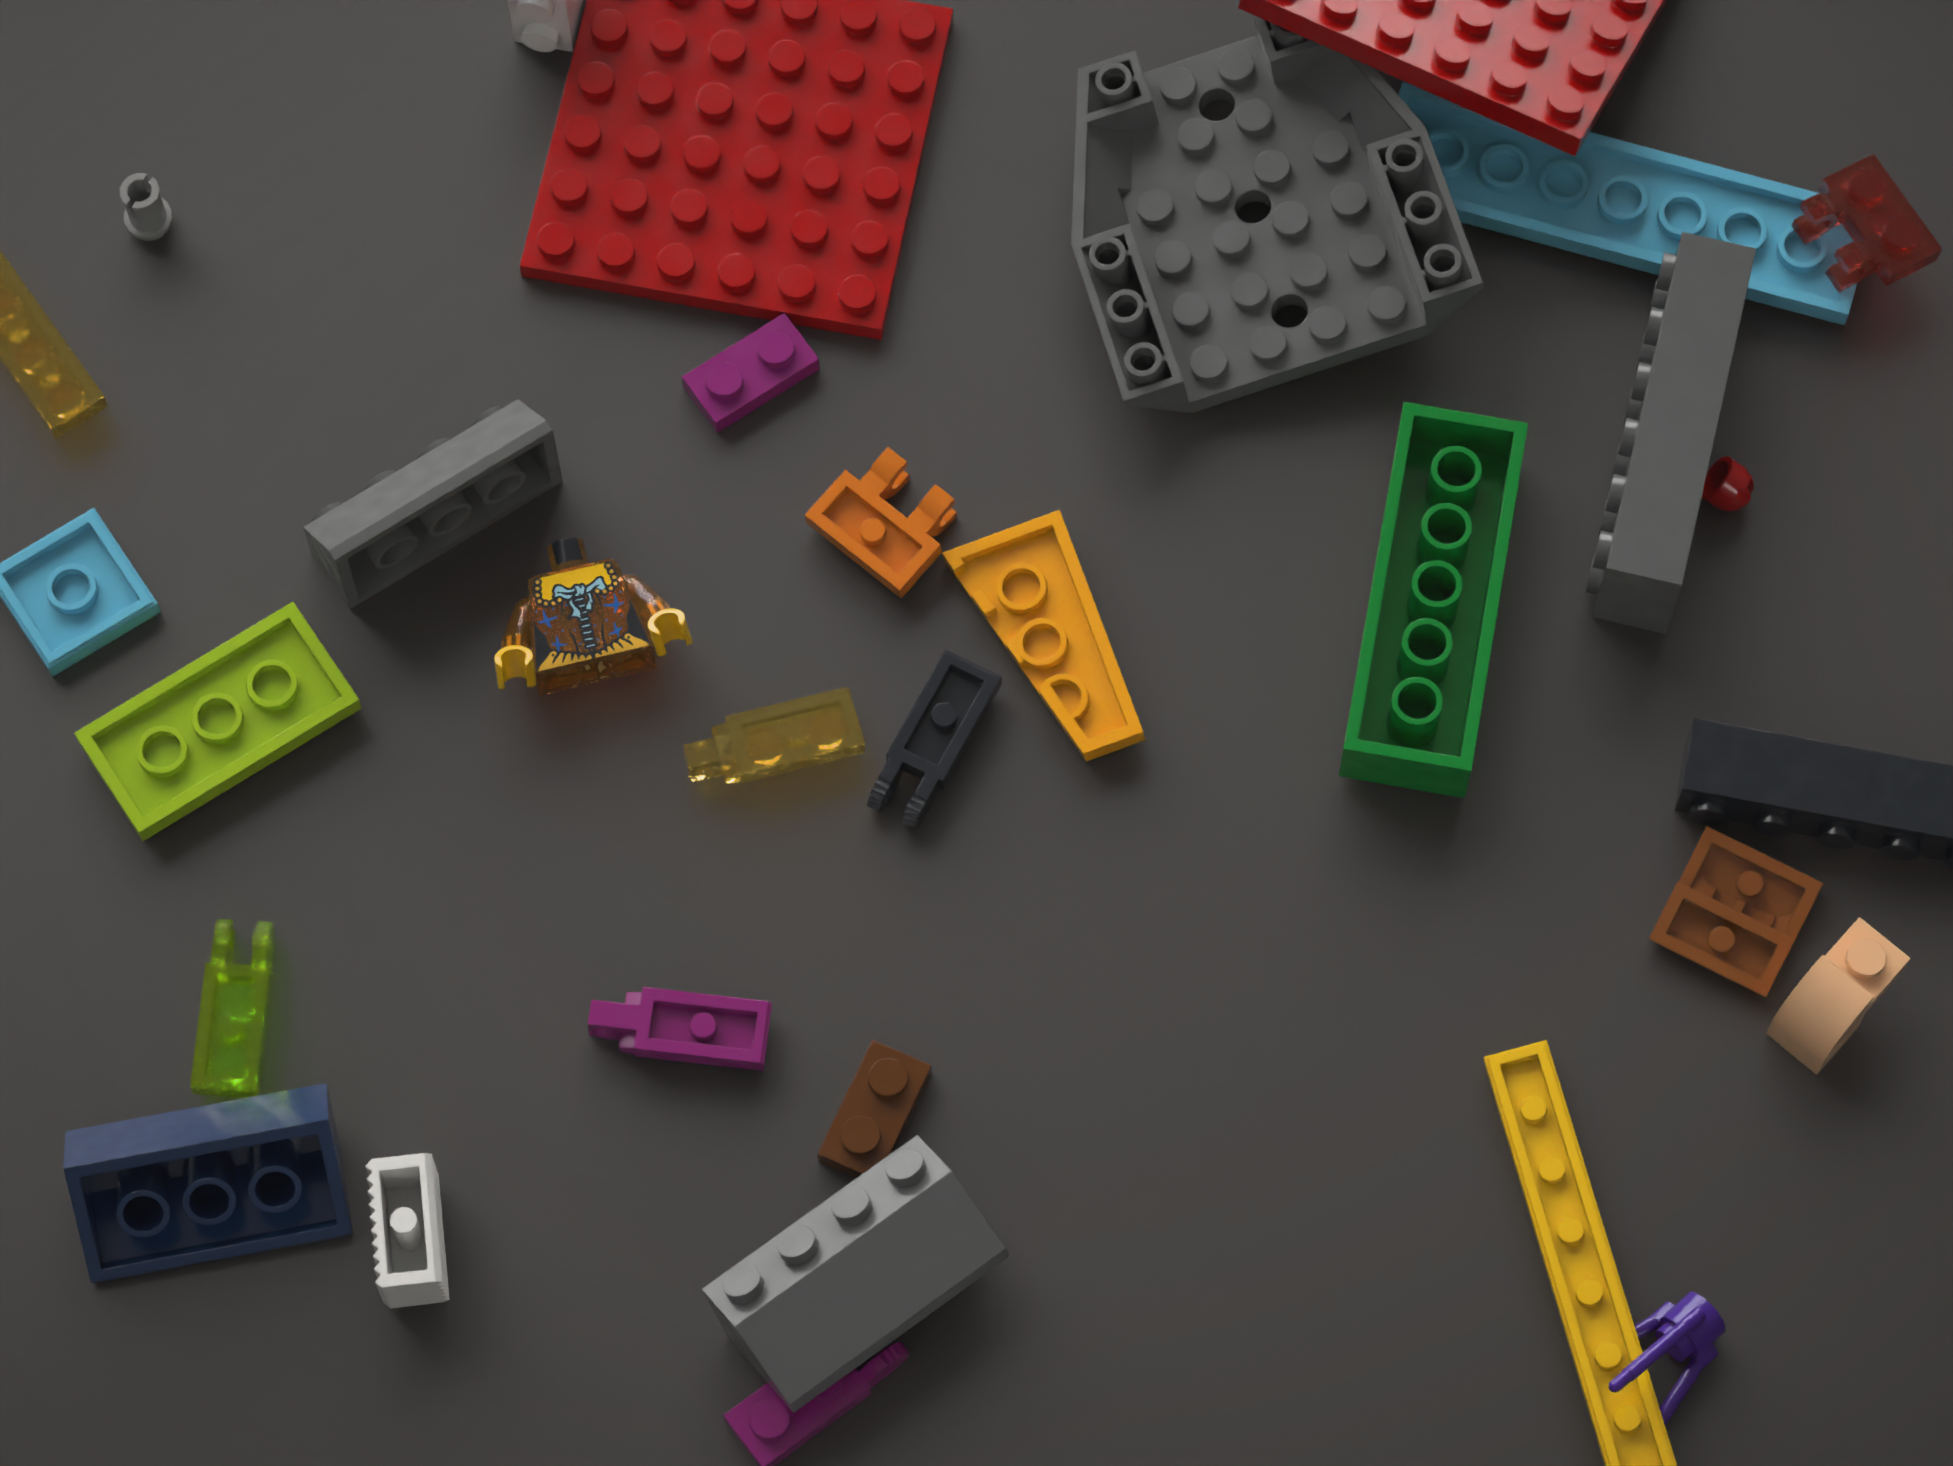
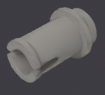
(146, 212)

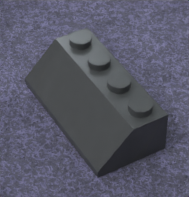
(434, 501)
(855, 1273)

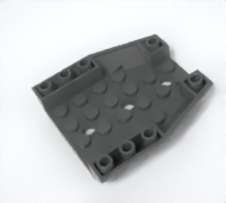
(1351, 235)

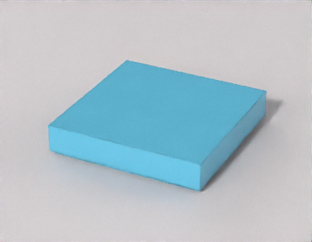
(74, 592)

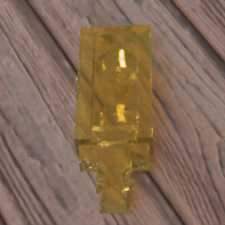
(778, 739)

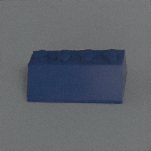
(207, 1183)

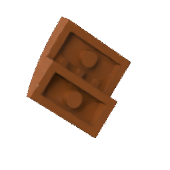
(1736, 911)

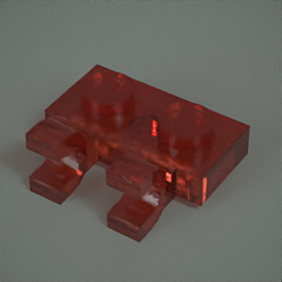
(1877, 217)

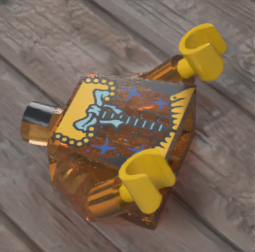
(585, 624)

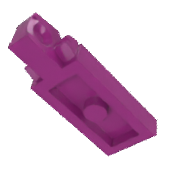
(686, 1027)

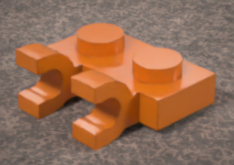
(873, 532)

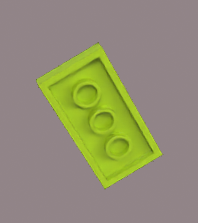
(218, 721)

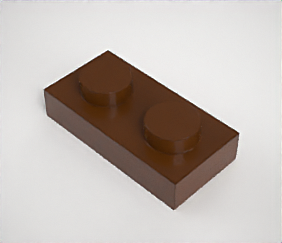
(874, 1110)

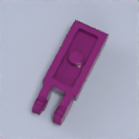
(774, 1432)

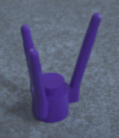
(1683, 1332)

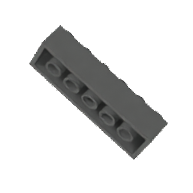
(1669, 432)

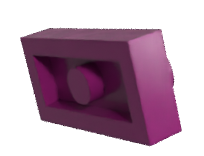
(750, 372)

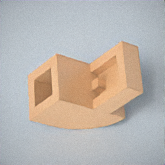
(1836, 995)

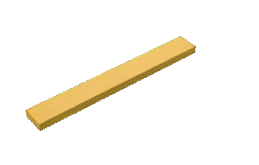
(1577, 1255)

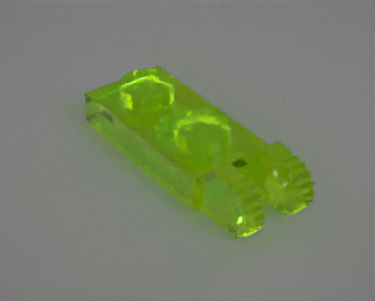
(233, 1015)

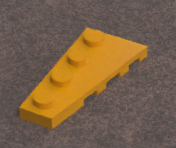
(1047, 619)

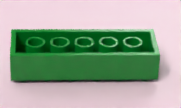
(1434, 600)

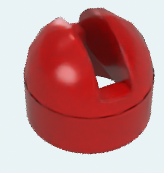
(1728, 485)

